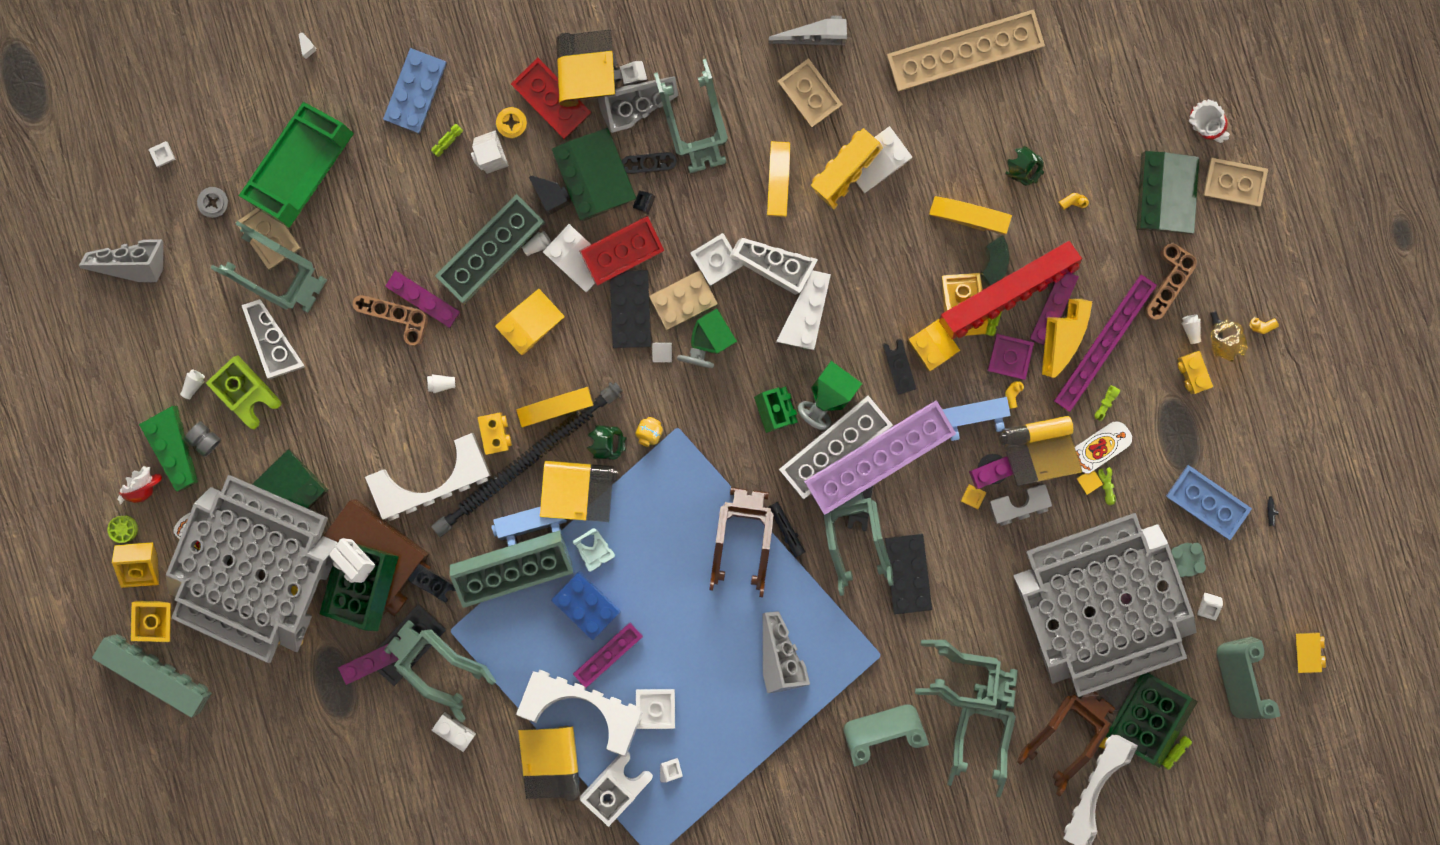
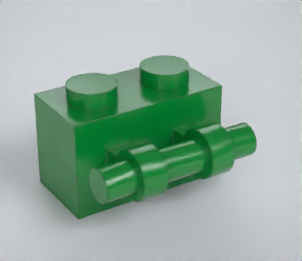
(776, 409)

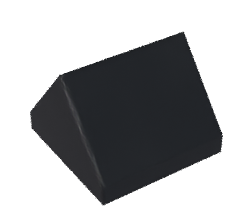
(644, 201)

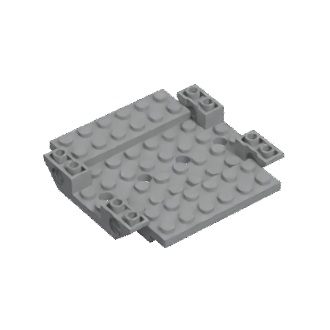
(259, 535)
(1095, 572)

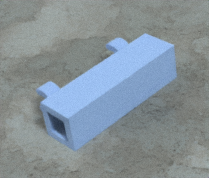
(978, 412)
(523, 523)

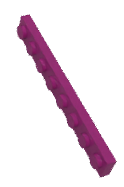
(1105, 343)

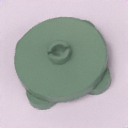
(1189, 559)

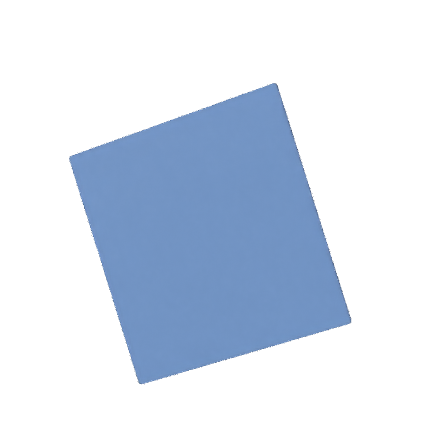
(691, 639)

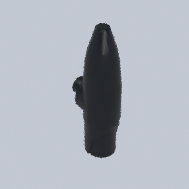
(1215, 319)
(1271, 513)

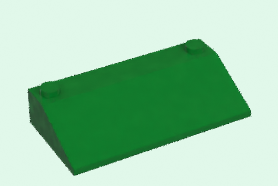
(296, 164)

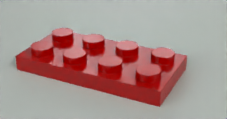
(541, 90)
(621, 250)

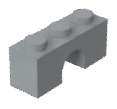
(1037, 500)

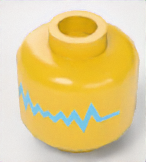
(649, 431)

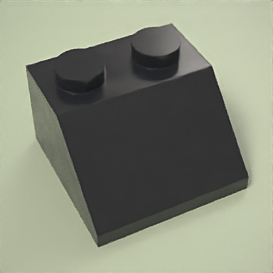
(550, 194)

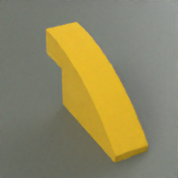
(778, 179)
(970, 215)
(1065, 336)
(555, 407)

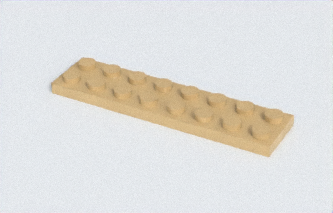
(965, 50)

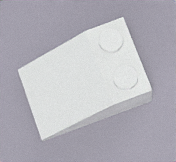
(886, 162)
(566, 255)

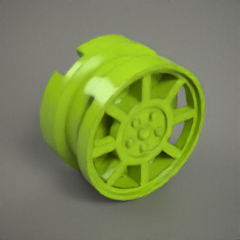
(122, 529)

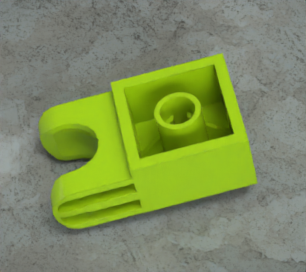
(244, 395)

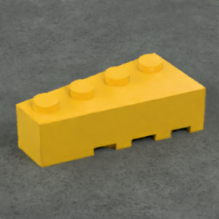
(846, 167)

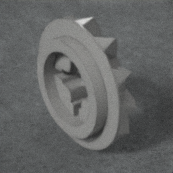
(203, 202)

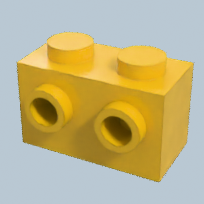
(1194, 372)
(494, 433)
(1309, 652)

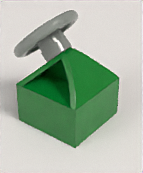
(710, 336)
(831, 393)

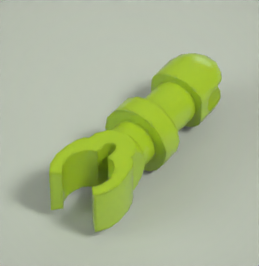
(1111, 394)
(1106, 479)

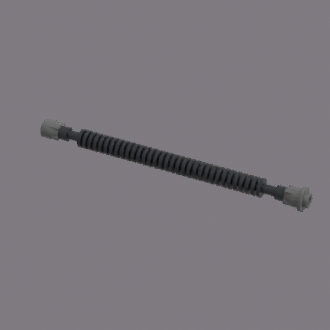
(606, 396)

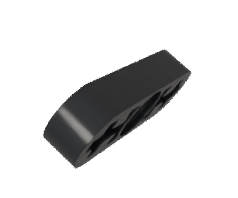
(654, 169)

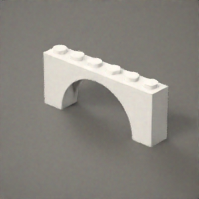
(393, 499)
(545, 691)

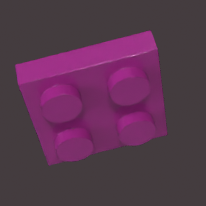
(1010, 356)

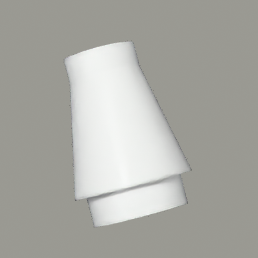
(537, 243)
(1192, 327)
(192, 383)
(440, 383)

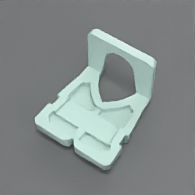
(594, 555)

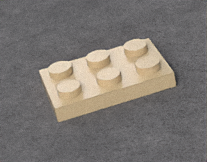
(809, 93)
(1235, 182)
(273, 230)
(683, 300)

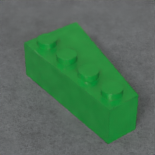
(167, 440)

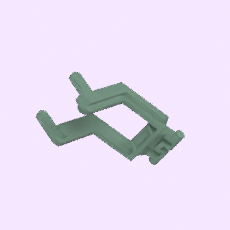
(704, 149)
(302, 286)
(853, 506)
(410, 646)
(997, 685)
(999, 712)

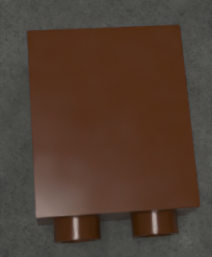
(369, 530)

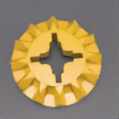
(504, 116)

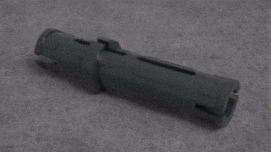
(798, 549)

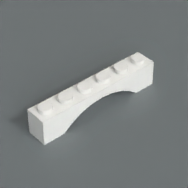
(1083, 825)

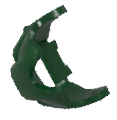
(1022, 166)
(603, 442)

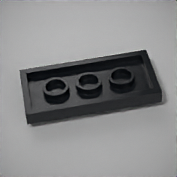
(630, 309)
(910, 574)
(422, 621)

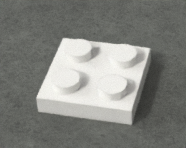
(714, 259)
(657, 708)

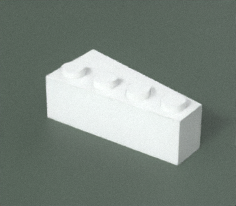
(488, 153)
(775, 264)
(804, 320)
(272, 345)

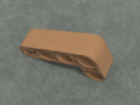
(1167, 283)
(389, 314)

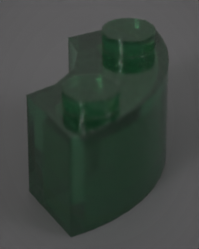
(997, 261)

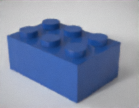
(585, 605)

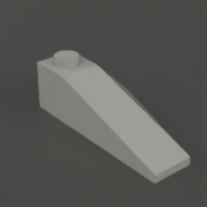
(823, 32)
(633, 103)
(135, 262)
(780, 661)

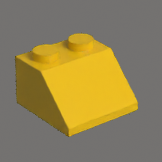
(933, 345)
(136, 565)
(151, 621)

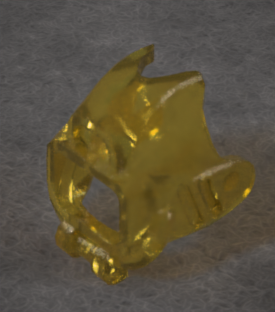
(1230, 346)

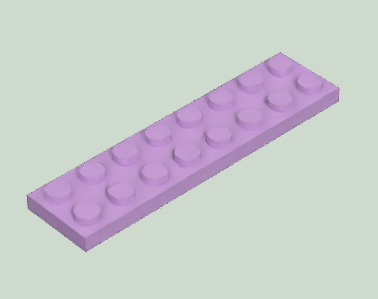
(880, 457)

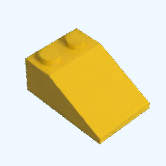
(958, 289)
(529, 321)

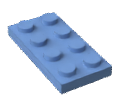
(414, 90)
(1208, 502)

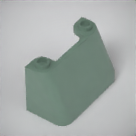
(1236, 668)
(883, 727)

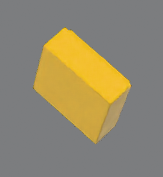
(1089, 482)
(973, 496)

